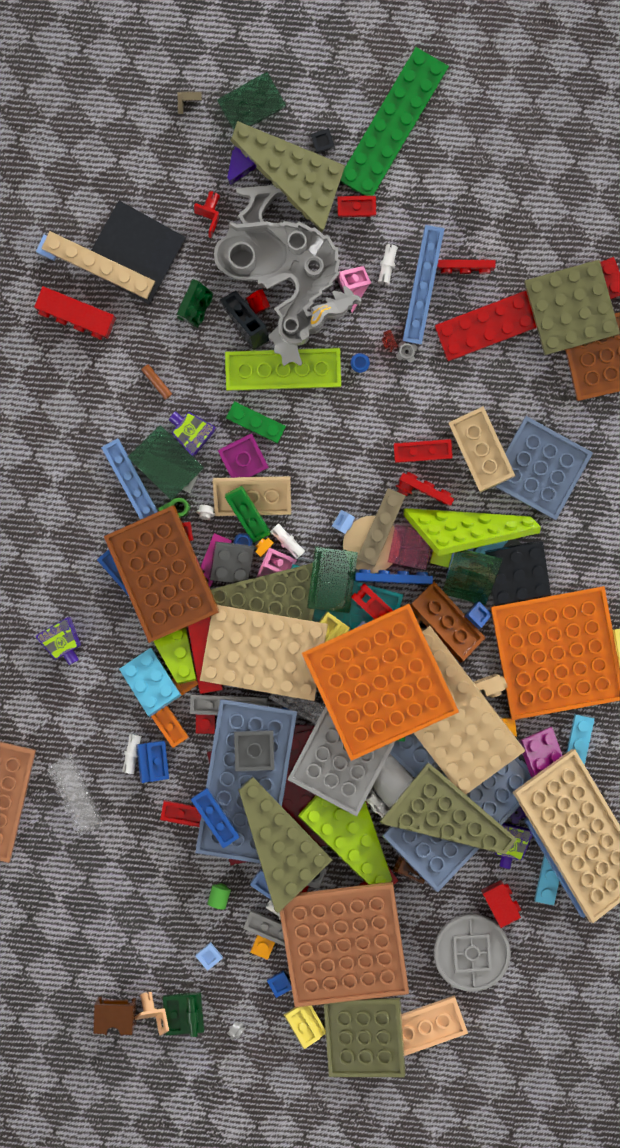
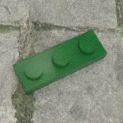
(255, 422)
(247, 514)

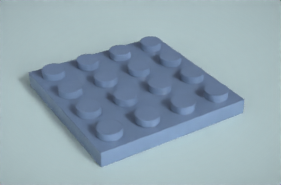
(544, 467)

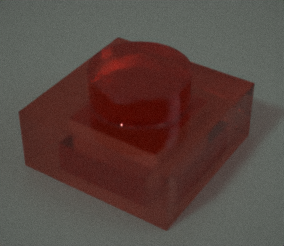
(389, 341)

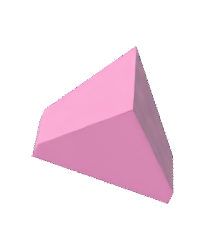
(356, 280)
(275, 562)

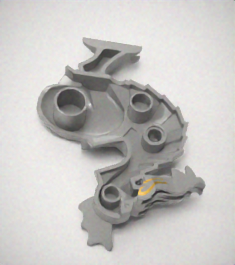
(281, 253)

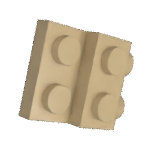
(491, 685)

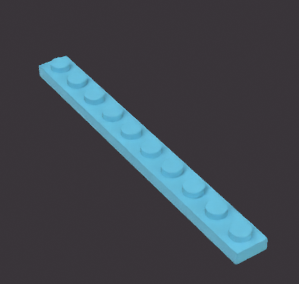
(578, 740)

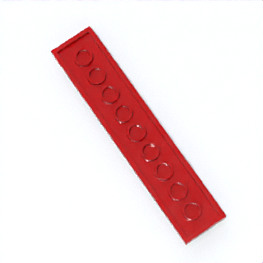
(502, 320)

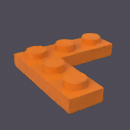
(168, 722)

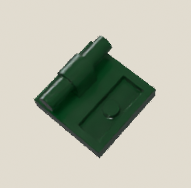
(195, 303)
(184, 1013)

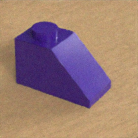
(239, 166)

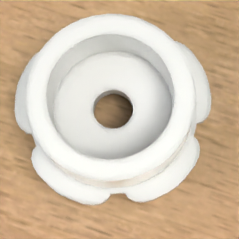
(205, 512)

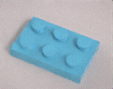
(150, 682)

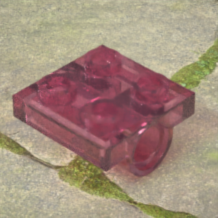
(409, 548)

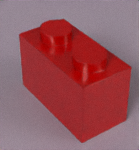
(501, 904)

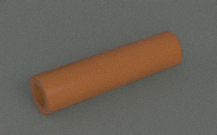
(156, 381)

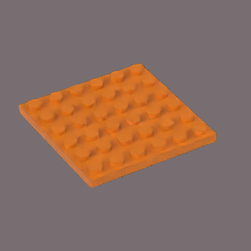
(557, 652)
(380, 682)

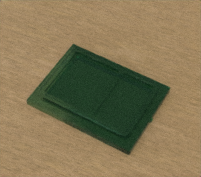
(165, 462)
(471, 576)
(332, 579)

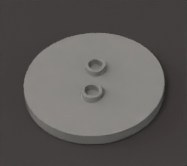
(472, 952)

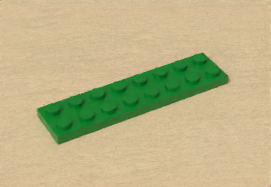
(393, 123)

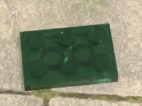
(252, 101)

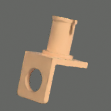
(150, 1011)

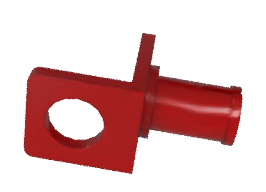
(208, 211)

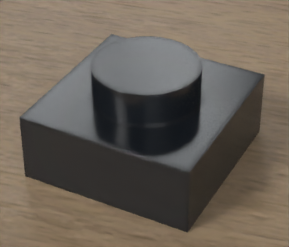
(322, 141)

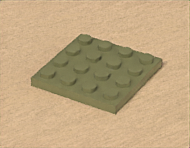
(571, 307)
(365, 1038)

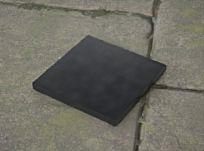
(139, 245)

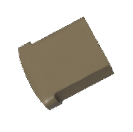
(187, 95)

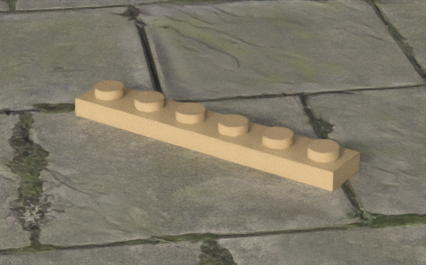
(98, 265)

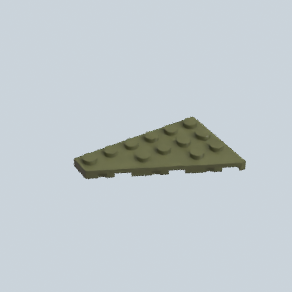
(300, 174)
(276, 593)
(443, 811)
(284, 848)

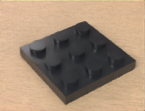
(521, 573)

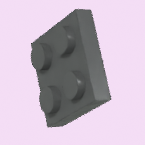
(231, 562)
(254, 750)

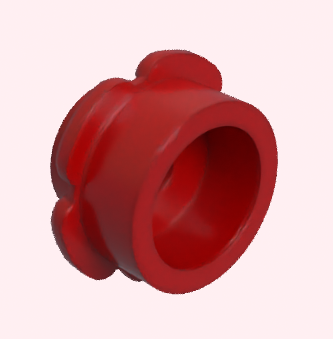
(404, 488)

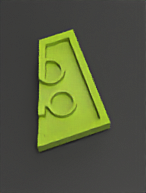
(177, 655)

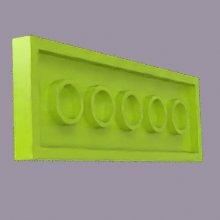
(265, 370)

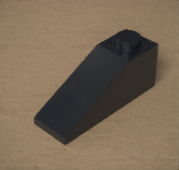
(245, 320)

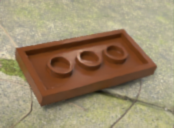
(447, 621)

